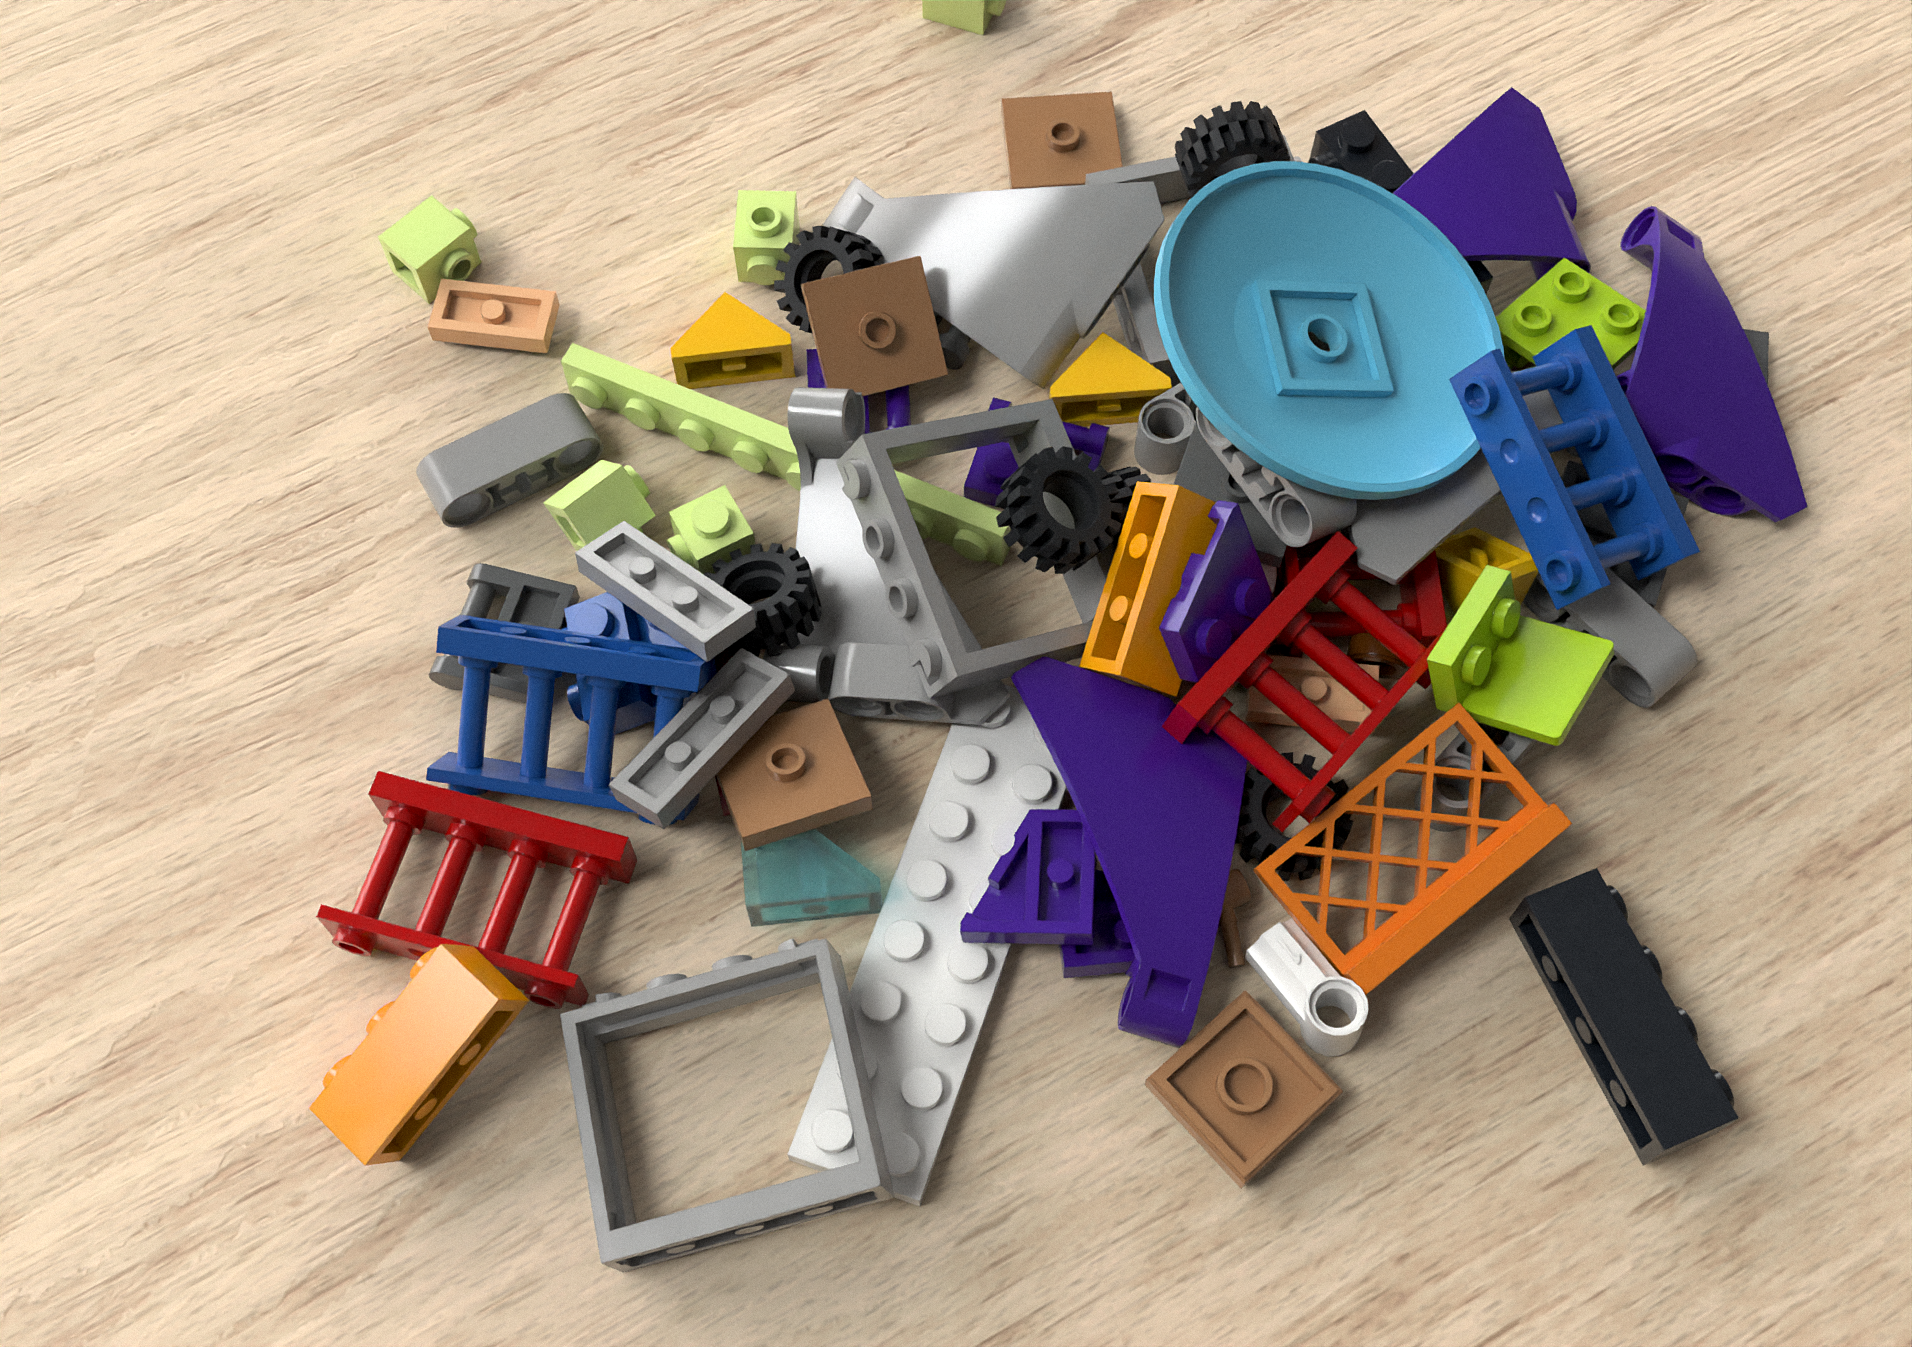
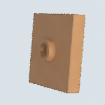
(1059, 138)
(875, 327)
(793, 777)
(1243, 1088)

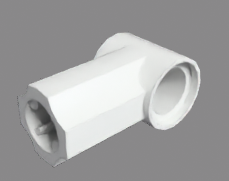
(1307, 983)

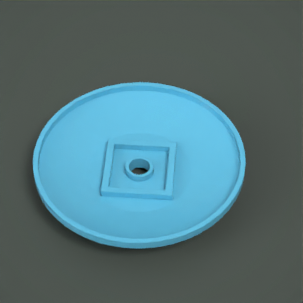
(1335, 256)

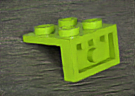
(1564, 302)
(1514, 667)

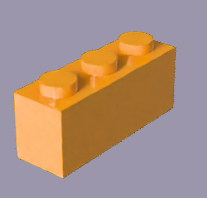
(1146, 572)
(417, 1053)

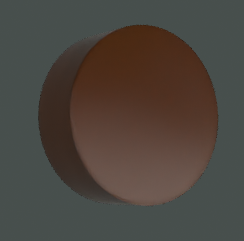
(1367, 650)

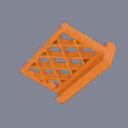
(1448, 895)

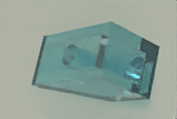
(806, 881)

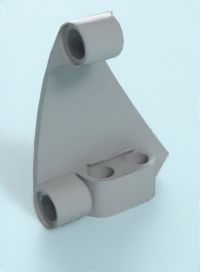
(857, 646)

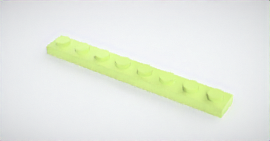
(763, 445)

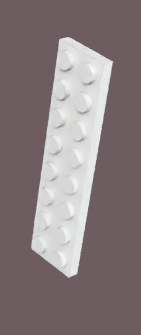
(918, 985)

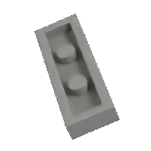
(666, 590)
(702, 738)

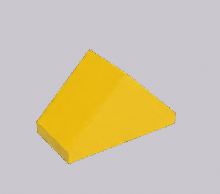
(731, 347)
(1106, 385)
(1465, 556)

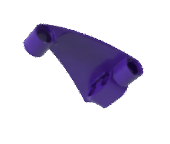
(1501, 190)
(1702, 385)
(1158, 823)

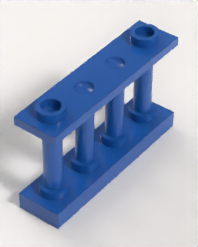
(1611, 448)
(544, 656)

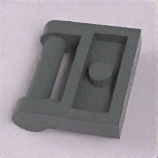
(527, 601)

